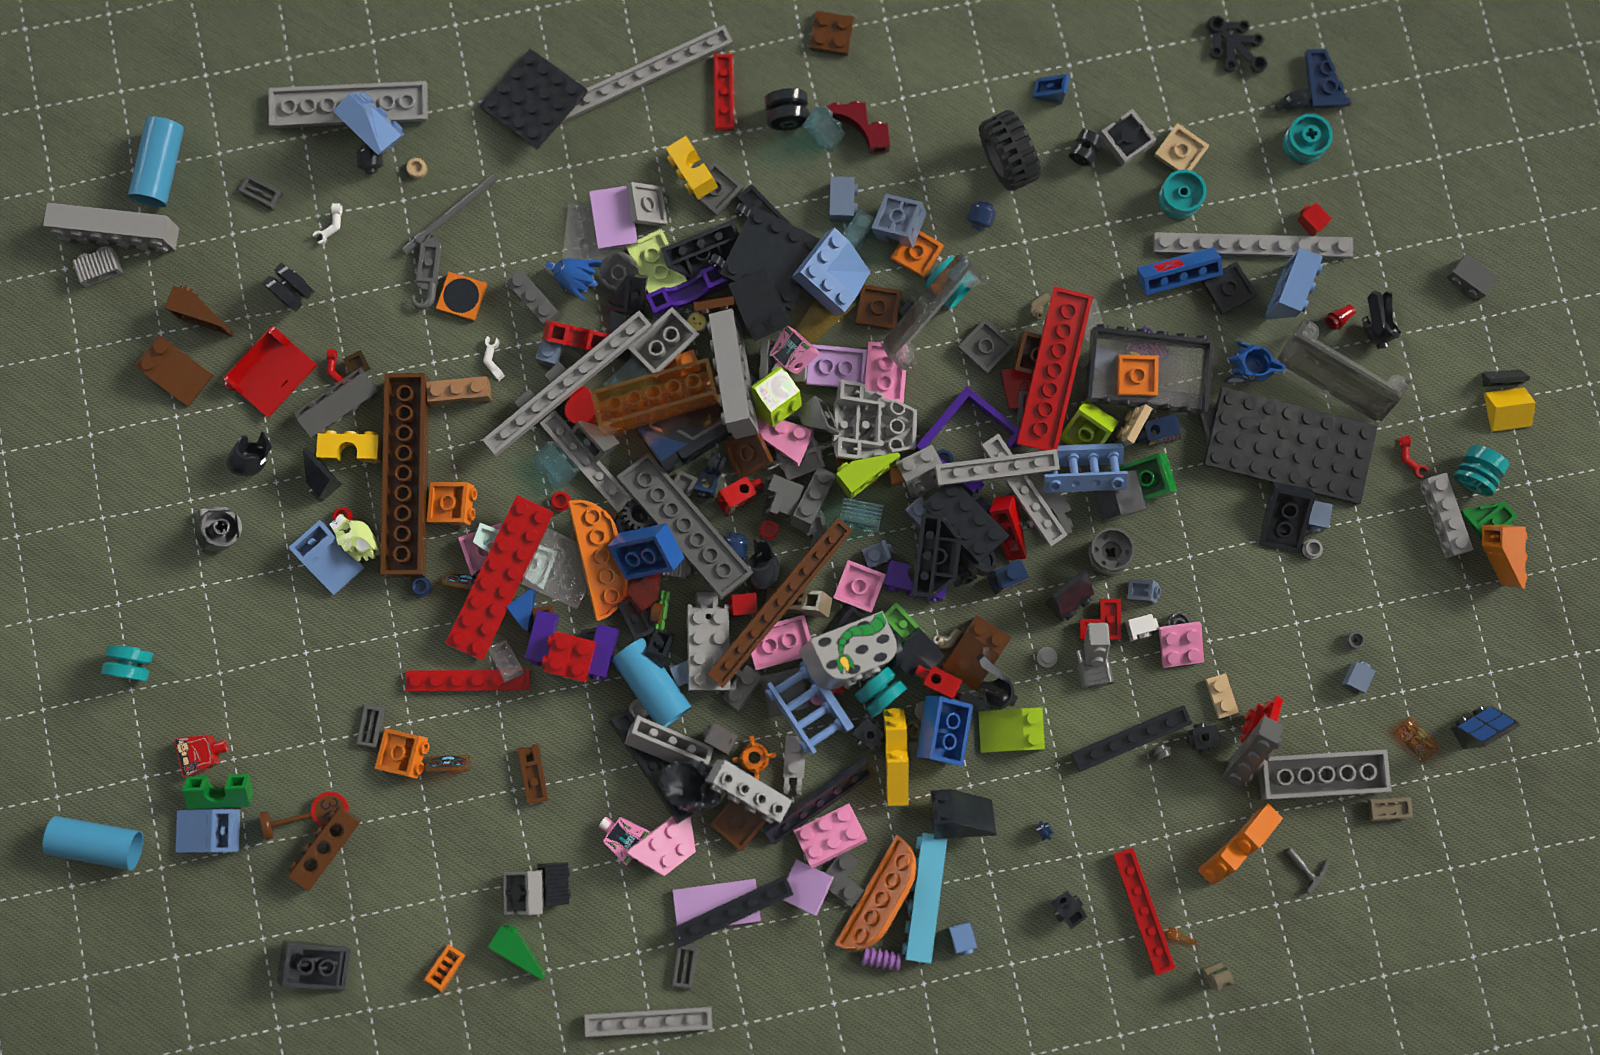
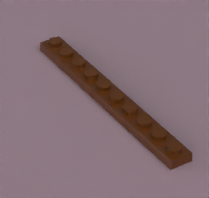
(779, 602)

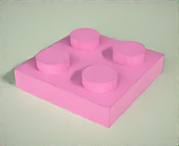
(859, 586)
(1181, 644)

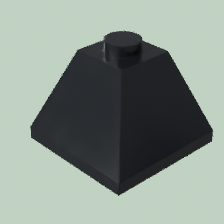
(318, 476)

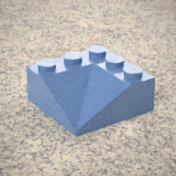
(369, 122)
(833, 272)
(1295, 285)

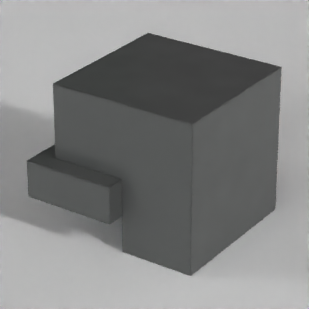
(782, 496)

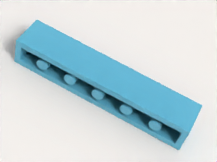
(925, 898)

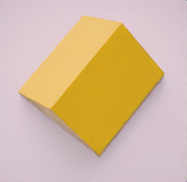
(1509, 409)

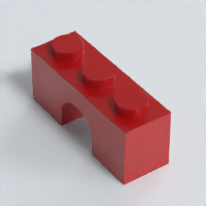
(572, 335)

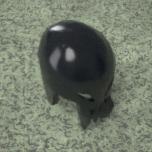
(247, 457)
(764, 567)

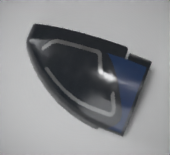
(684, 436)

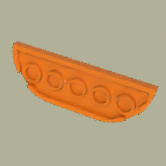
(593, 533)
(881, 898)

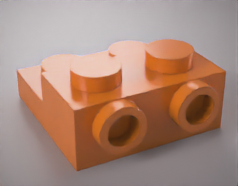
(451, 503)
(402, 753)

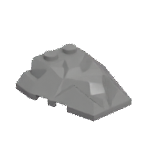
(871, 423)

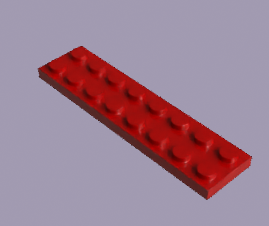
(1054, 369)
(499, 577)

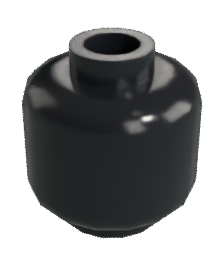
(368, 159)

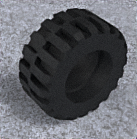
(1009, 150)

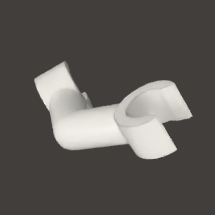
(336, 212)
(488, 359)

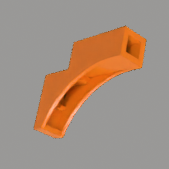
(1244, 843)

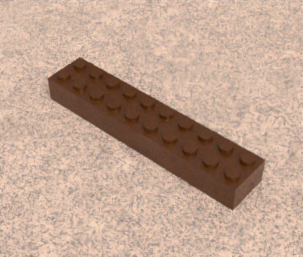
(405, 475)

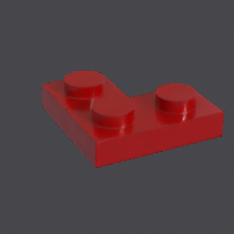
(1108, 613)

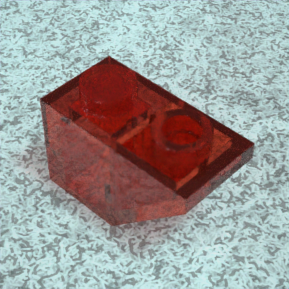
(644, 593)

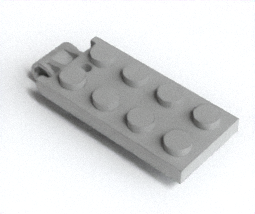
(706, 640)

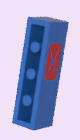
(1180, 271)

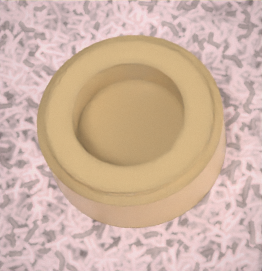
(416, 168)

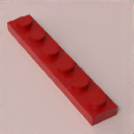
(464, 681)
(1144, 911)

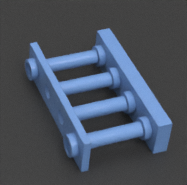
(1088, 455)
(830, 705)

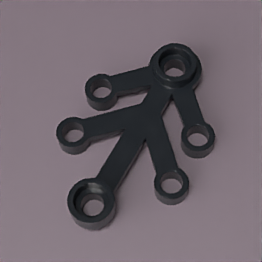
(1233, 43)

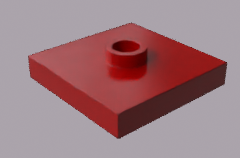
(1014, 382)

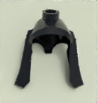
(1382, 325)
(1002, 685)

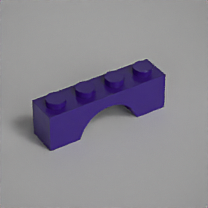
(698, 287)

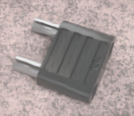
(1094, 676)

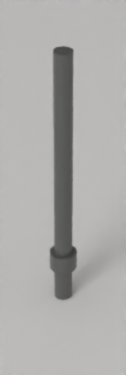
(420, 237)

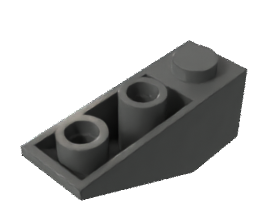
(720, 738)

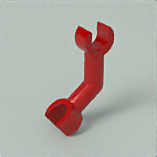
(332, 356)
(1404, 444)

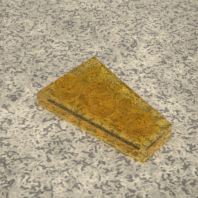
(819, 321)

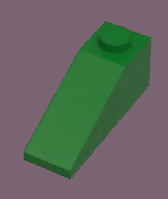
(514, 948)

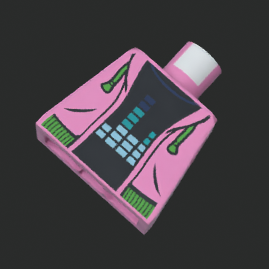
(793, 351)
(622, 836)

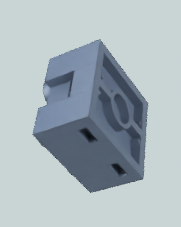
(899, 220)

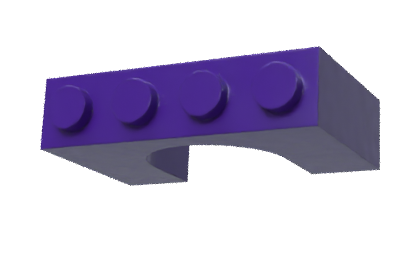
(546, 624)

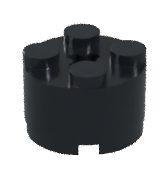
(226, 521)

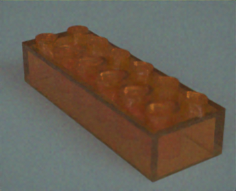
(655, 396)

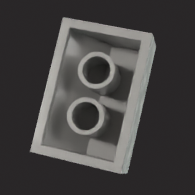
(663, 342)

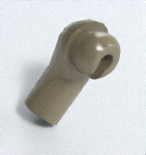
(1036, 309)

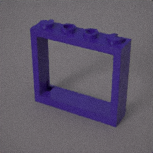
(968, 394)

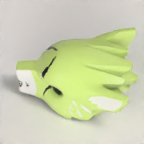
(356, 538)

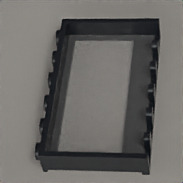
(1182, 368)

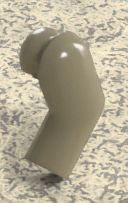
(947, 642)

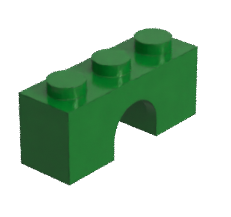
(203, 795)

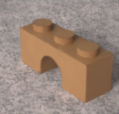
(447, 391)

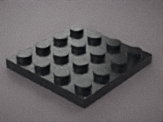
(533, 99)

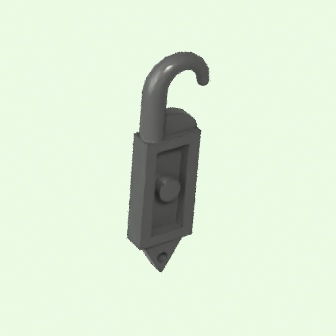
(428, 270)

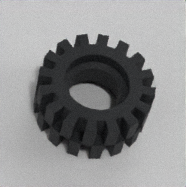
(627, 520)

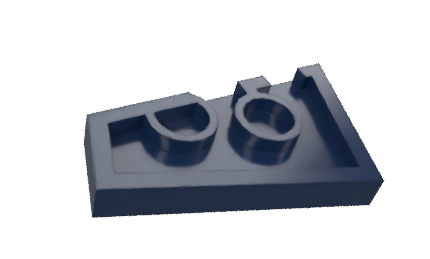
(1323, 81)

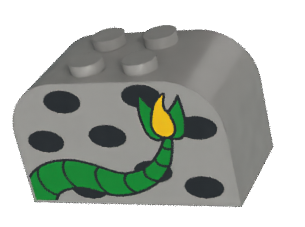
(850, 652)

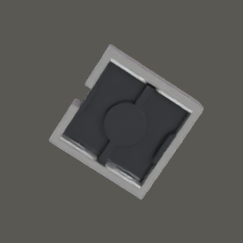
(1127, 138)
(523, 892)

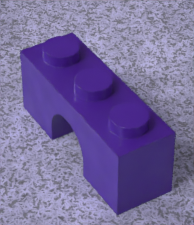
(898, 579)

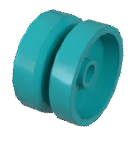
(1307, 139)
(1182, 194)
(127, 662)
(880, 692)

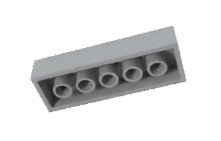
(111, 227)
(732, 374)
(1325, 774)

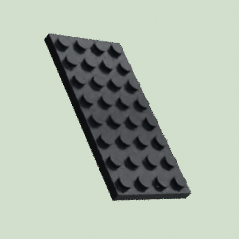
(1290, 445)

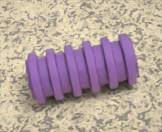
(881, 959)

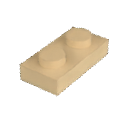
(1221, 696)

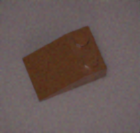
(190, 308)
(174, 371)
(978, 638)

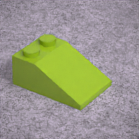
(862, 473)
(1011, 730)

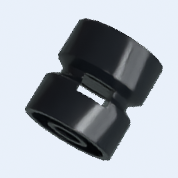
(1086, 147)

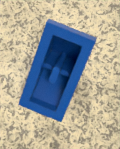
(1051, 88)
(522, 609)

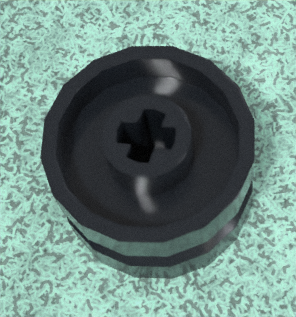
(786, 109)
(288, 287)

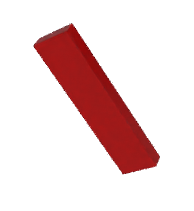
(723, 92)

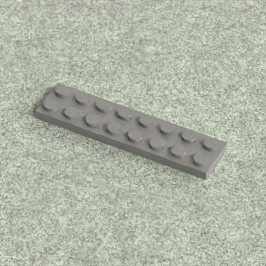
(315, 104)

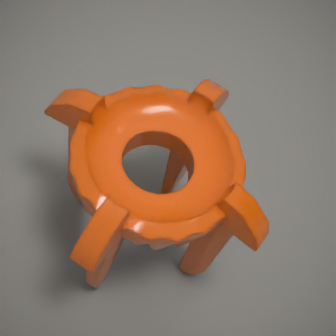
(764, 757)

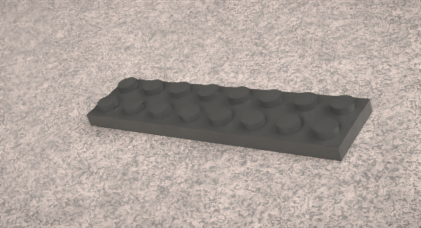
(692, 531)

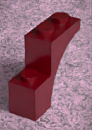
(855, 114)

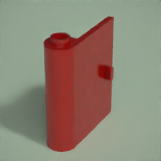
(269, 371)

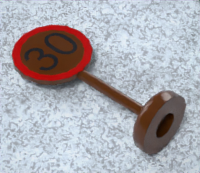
(319, 812)

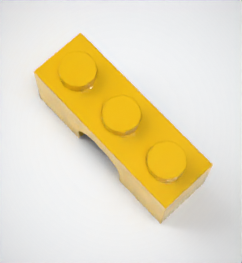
(698, 179)
(332, 445)

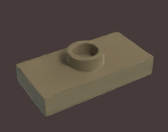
(1390, 808)

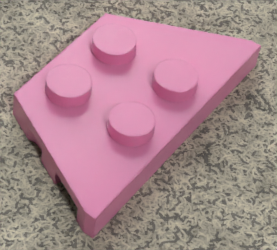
(665, 846)

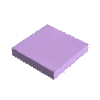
(808, 887)

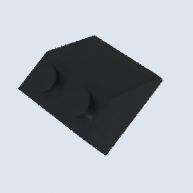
(1121, 503)

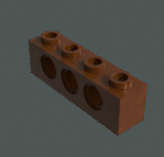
(307, 878)

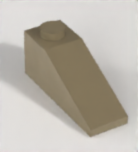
(809, 603)

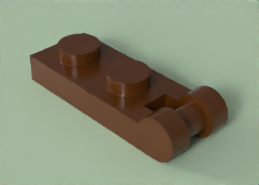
(533, 775)

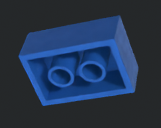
(646, 551)
(944, 730)

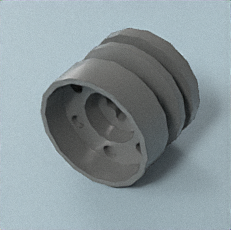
(1112, 541)

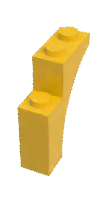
(896, 757)

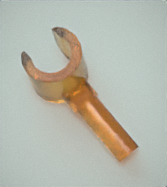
(1175, 934)

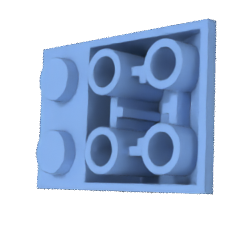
(325, 558)
(208, 830)

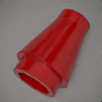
(1339, 317)

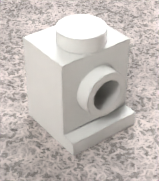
(1141, 626)

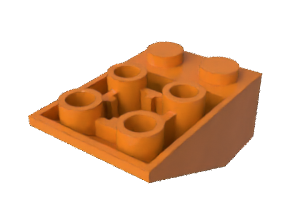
(1506, 552)

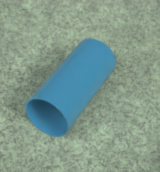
(156, 161)
(651, 684)
(92, 843)

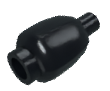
(1294, 100)

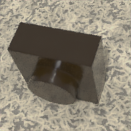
(356, 361)

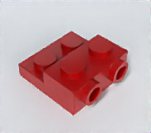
(569, 656)
(1253, 716)

